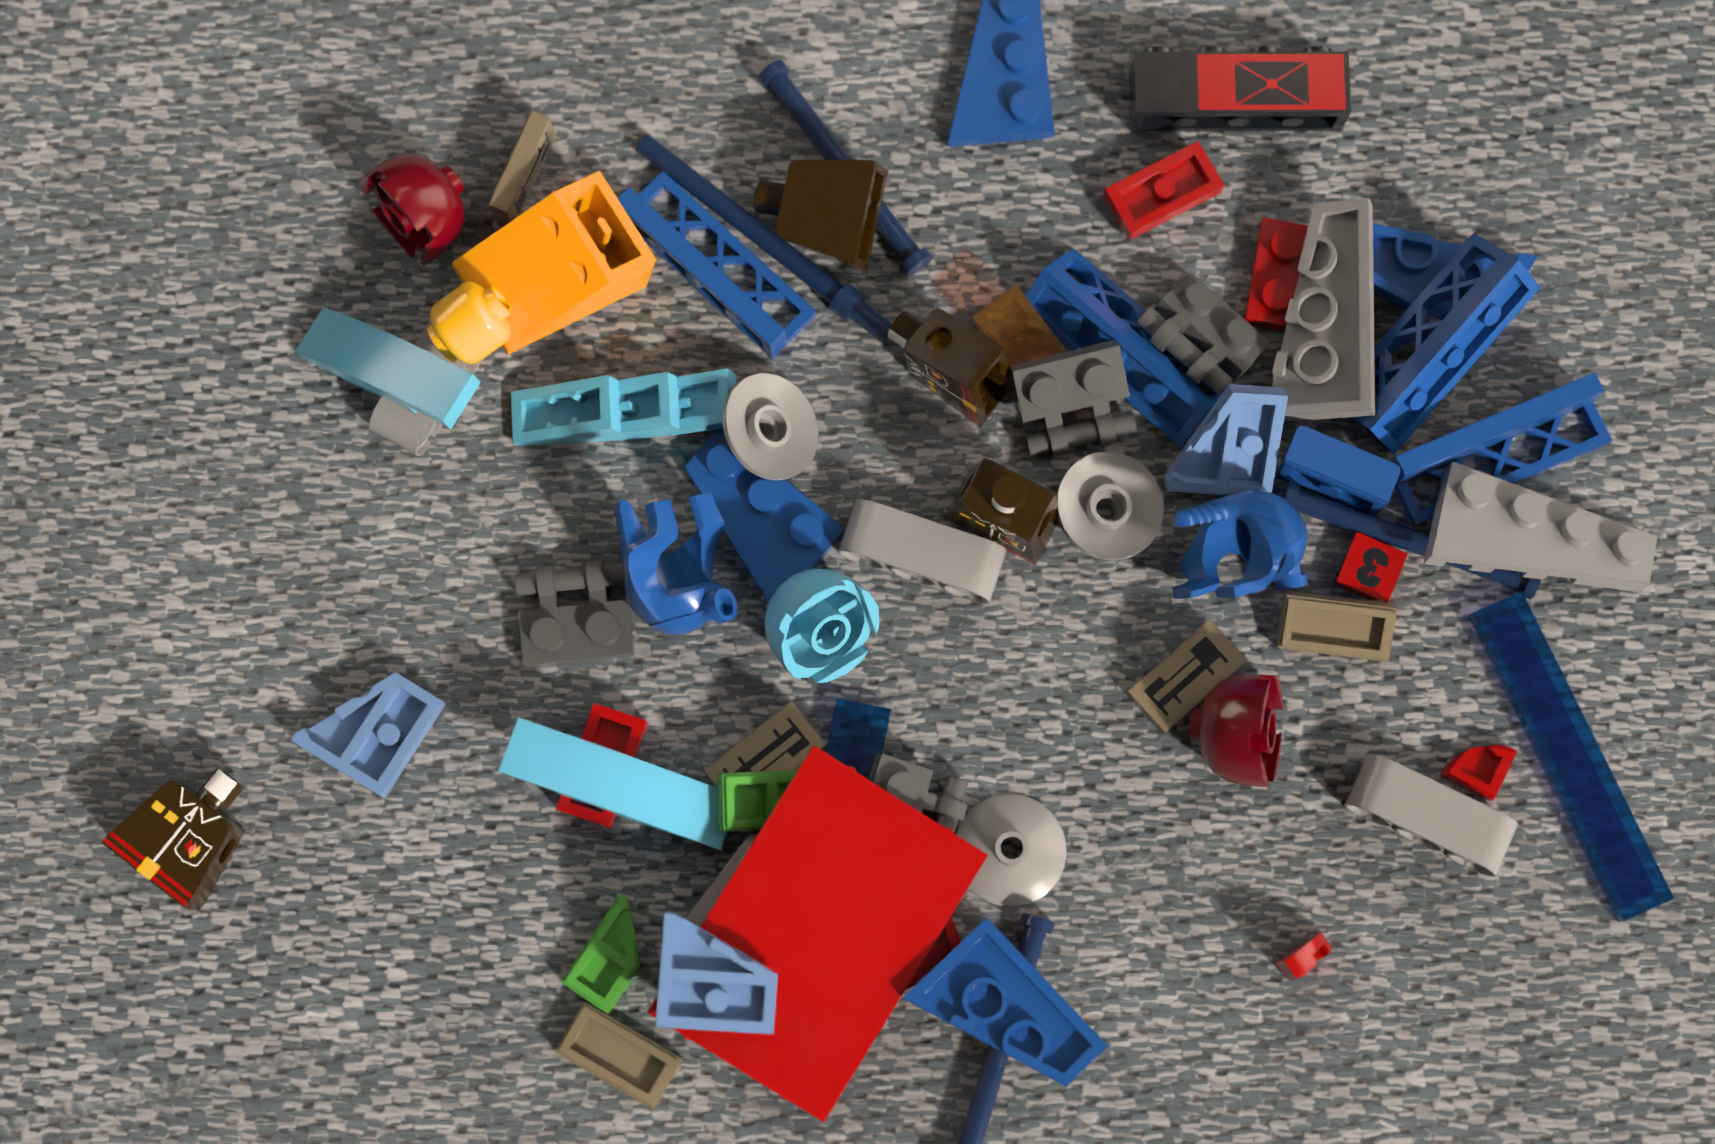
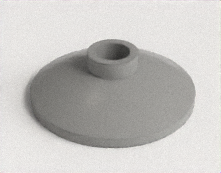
(785, 419)
(1129, 492)
(1042, 842)

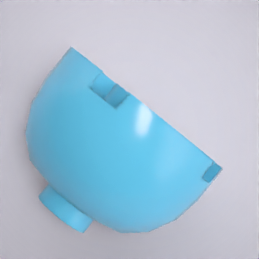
(820, 624)

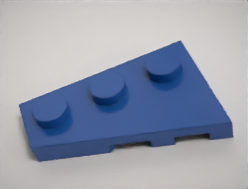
(1005, 78)
(1409, 262)
(765, 520)
(1008, 1005)

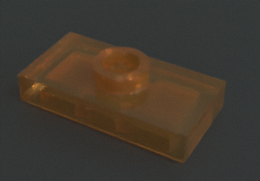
(1017, 327)

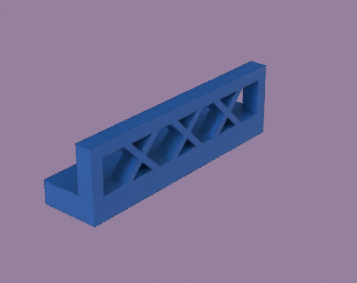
(702, 270)
(1083, 318)
(1446, 346)
(1502, 428)

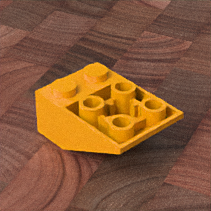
(561, 260)

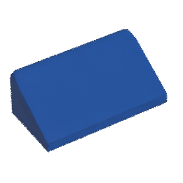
(1338, 471)

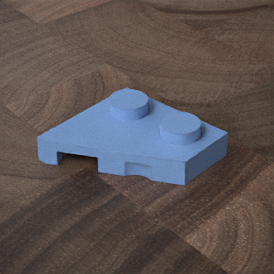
(1233, 445)
(375, 733)
(711, 983)

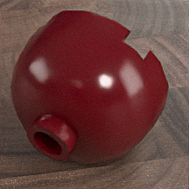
(417, 203)
(1240, 729)

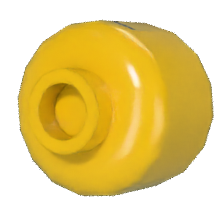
(470, 323)

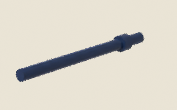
(844, 300)

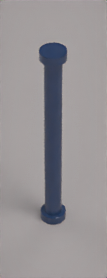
(776, 77)
(1391, 534)
(994, 1060)

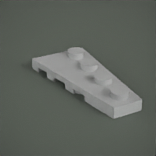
(1330, 320)
(1517, 529)

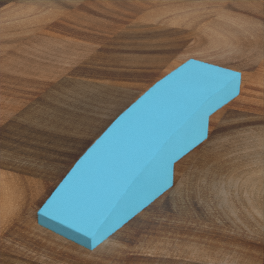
(388, 366)
(620, 409)
(614, 782)

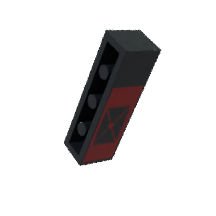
(1239, 90)

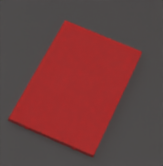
(844, 908)

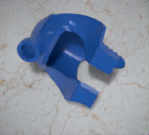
(1258, 529)
(674, 589)

